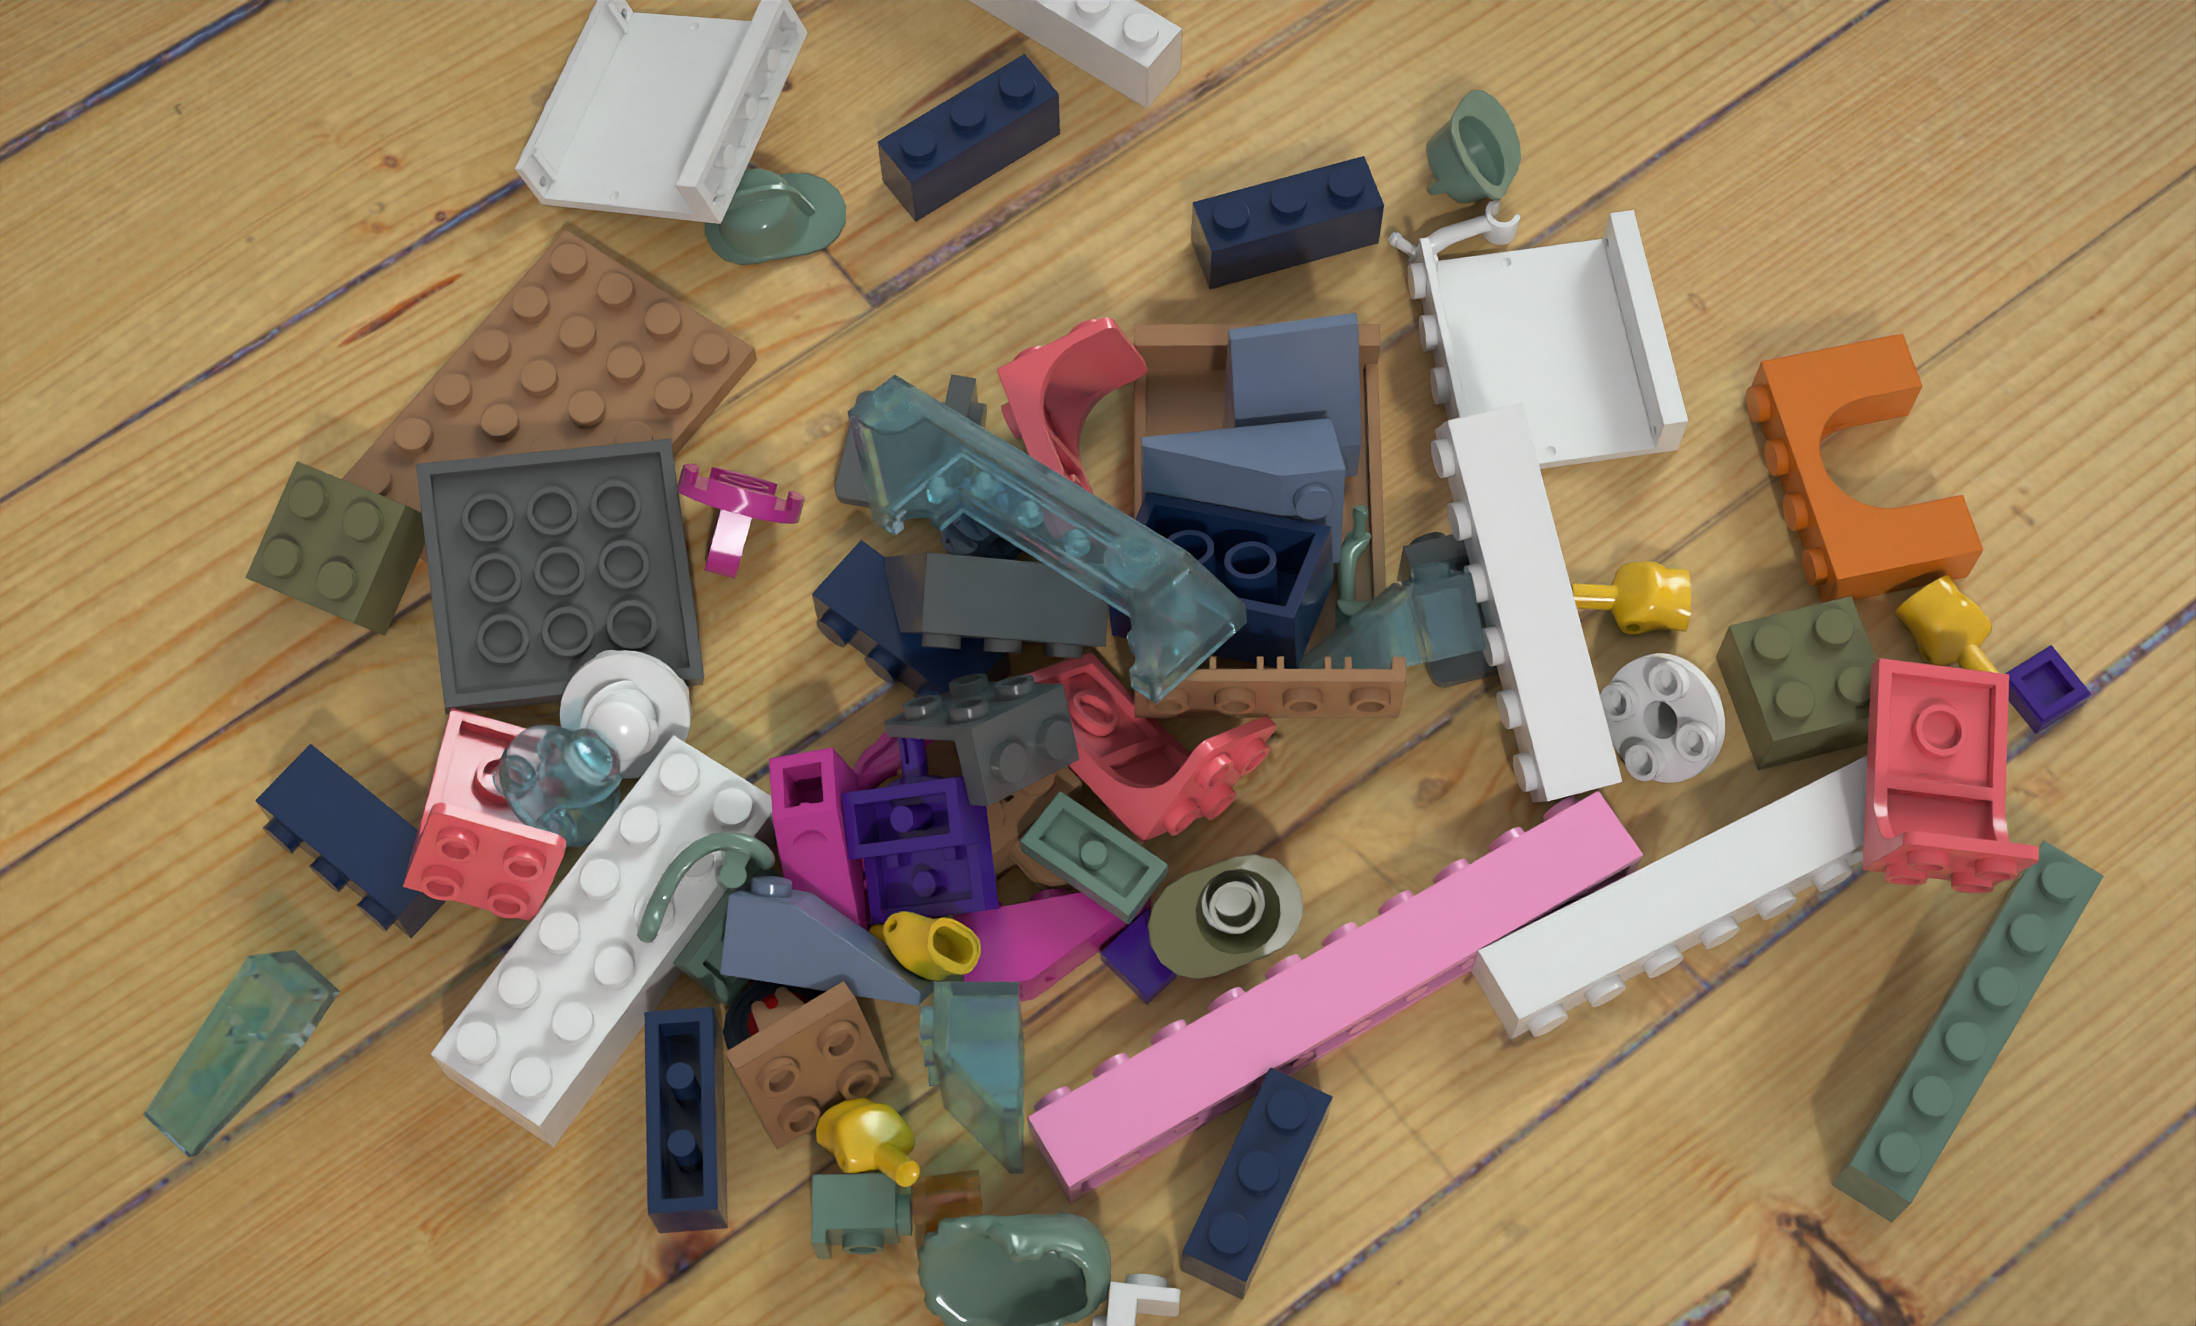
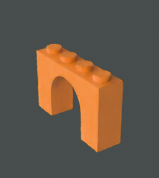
(1845, 542)

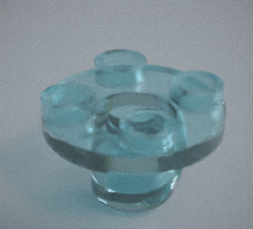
(561, 781)

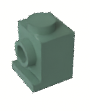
(858, 1213)

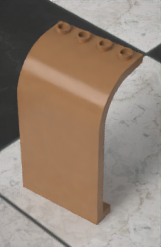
(1187, 395)

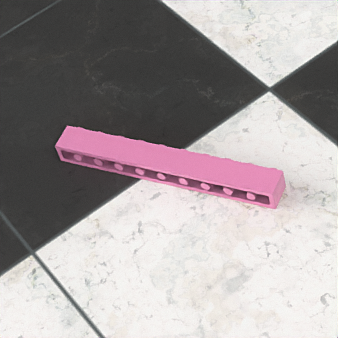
(1328, 997)

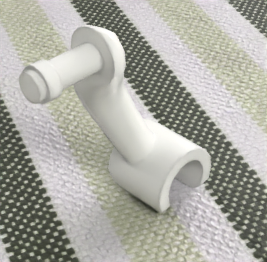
(1492, 230)

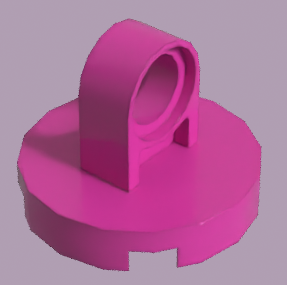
(739, 500)

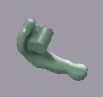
(736, 852)

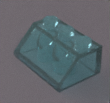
(978, 1060)

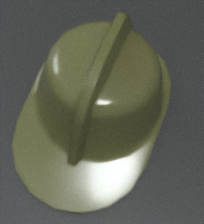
(1225, 916)

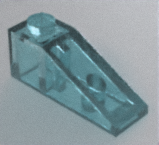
(1412, 618)
(241, 1046)

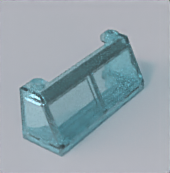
(939, 464)

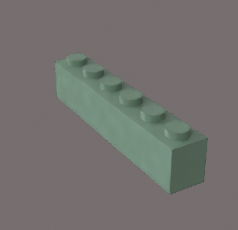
(1967, 1033)

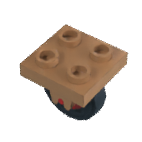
(800, 1054)

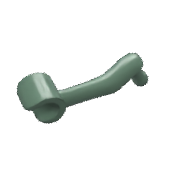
(1351, 551)

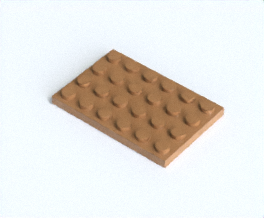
(561, 364)

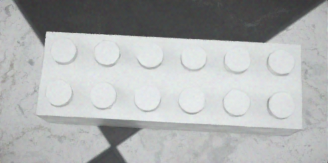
(578, 973)

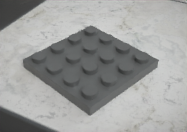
(552, 564)

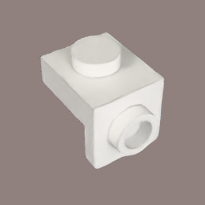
(1139, 1295)

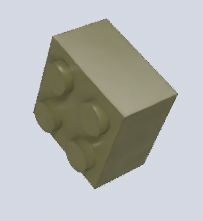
(339, 548)
(1800, 681)

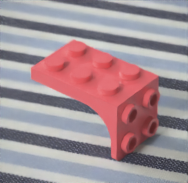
(1058, 387)
(1139, 765)
(1939, 778)
(470, 838)

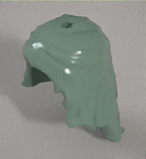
(1014, 1270)

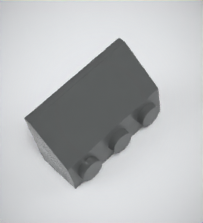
(993, 601)

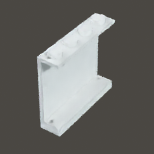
(660, 111)
(1562, 333)

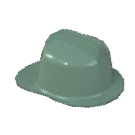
(1474, 151)
(777, 218)

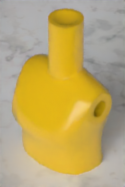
(1641, 597)
(1947, 626)
(929, 945)
(869, 1138)

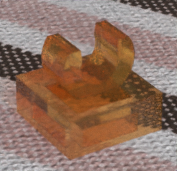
(946, 1197)

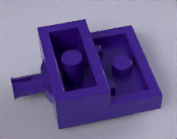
(921, 843)

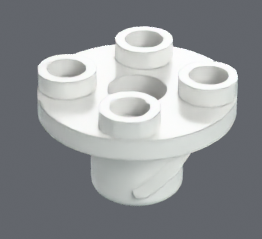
(631, 702)
(1664, 718)

